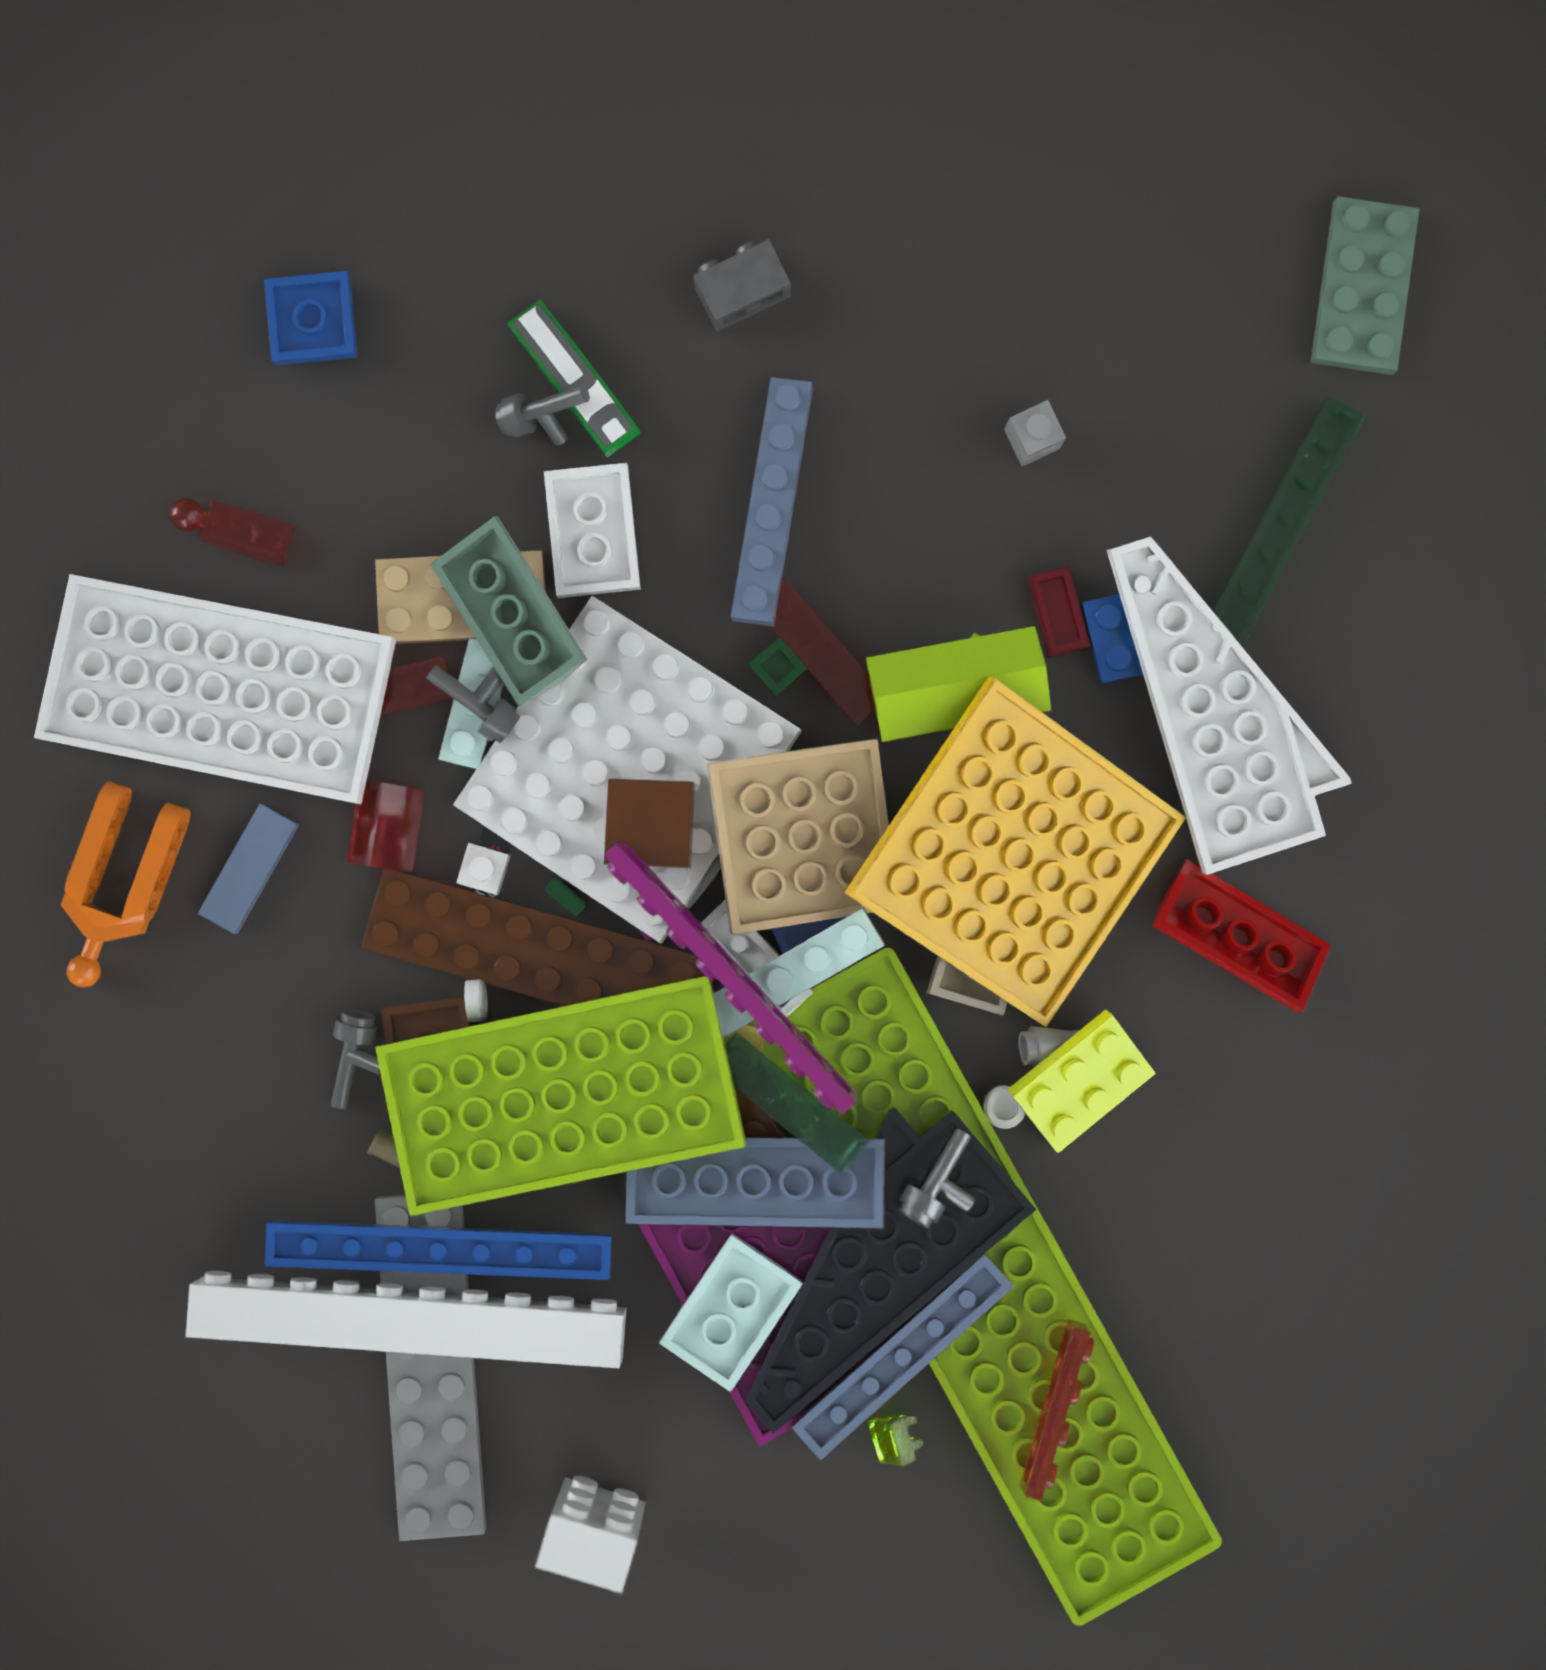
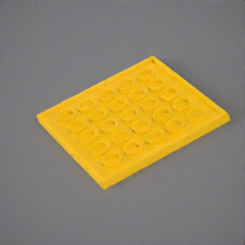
(1016, 852)

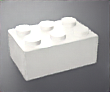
(592, 1533)

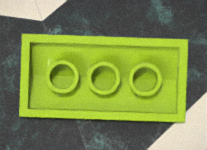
(934, 684)

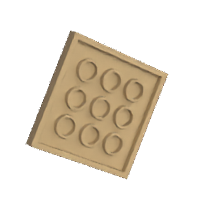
(796, 831)

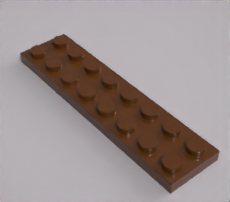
(514, 944)

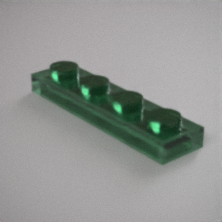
(793, 1106)

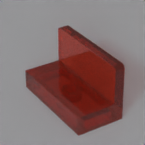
(386, 827)

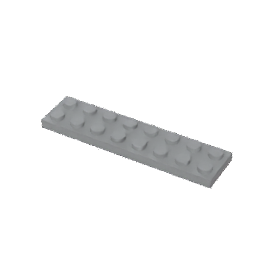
(433, 1412)

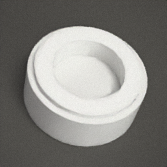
(476, 1000)
(1002, 1108)

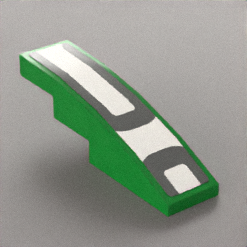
(568, 368)

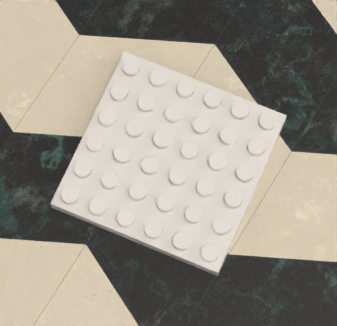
(621, 715)

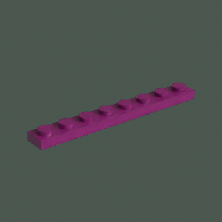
(742, 989)

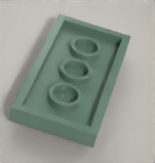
(1365, 285)

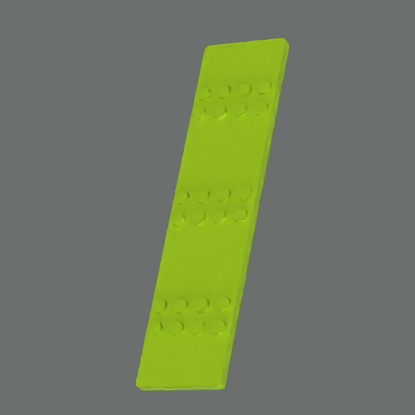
(1119, 1494)

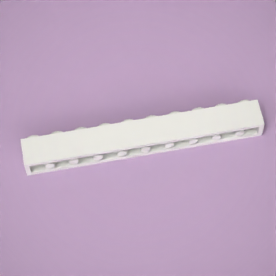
(405, 1320)

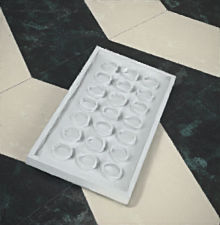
(215, 688)

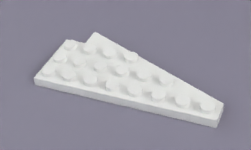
(1230, 736)

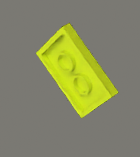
(1081, 1081)

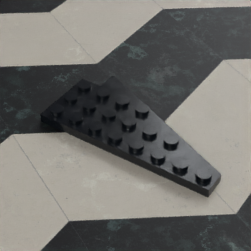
(879, 1277)

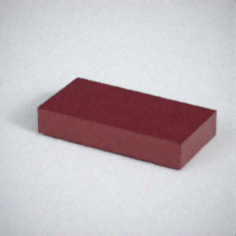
(1058, 612)

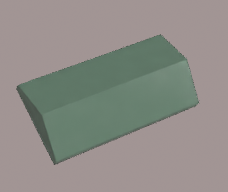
(509, 612)

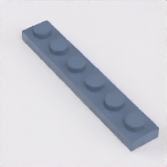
(772, 502)
(901, 1356)

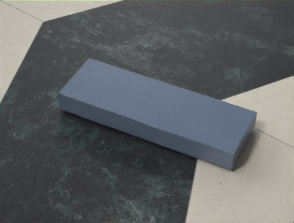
(248, 869)

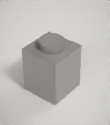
(1034, 433)

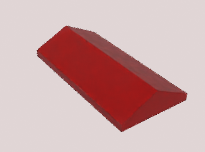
(1241, 935)

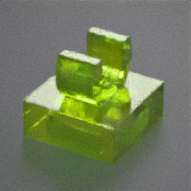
(893, 1440)

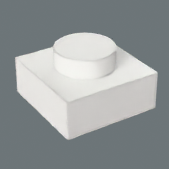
(483, 869)

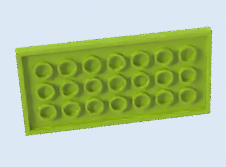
(560, 1096)

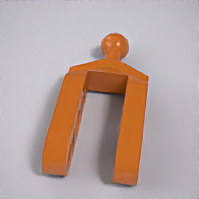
(90, 866)

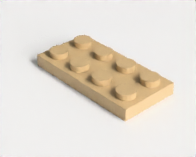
(416, 604)

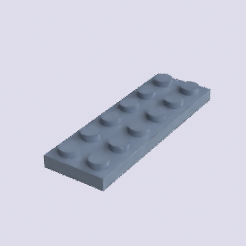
(761, 1186)

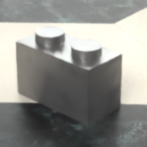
(742, 284)

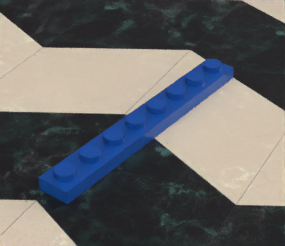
(438, 1250)

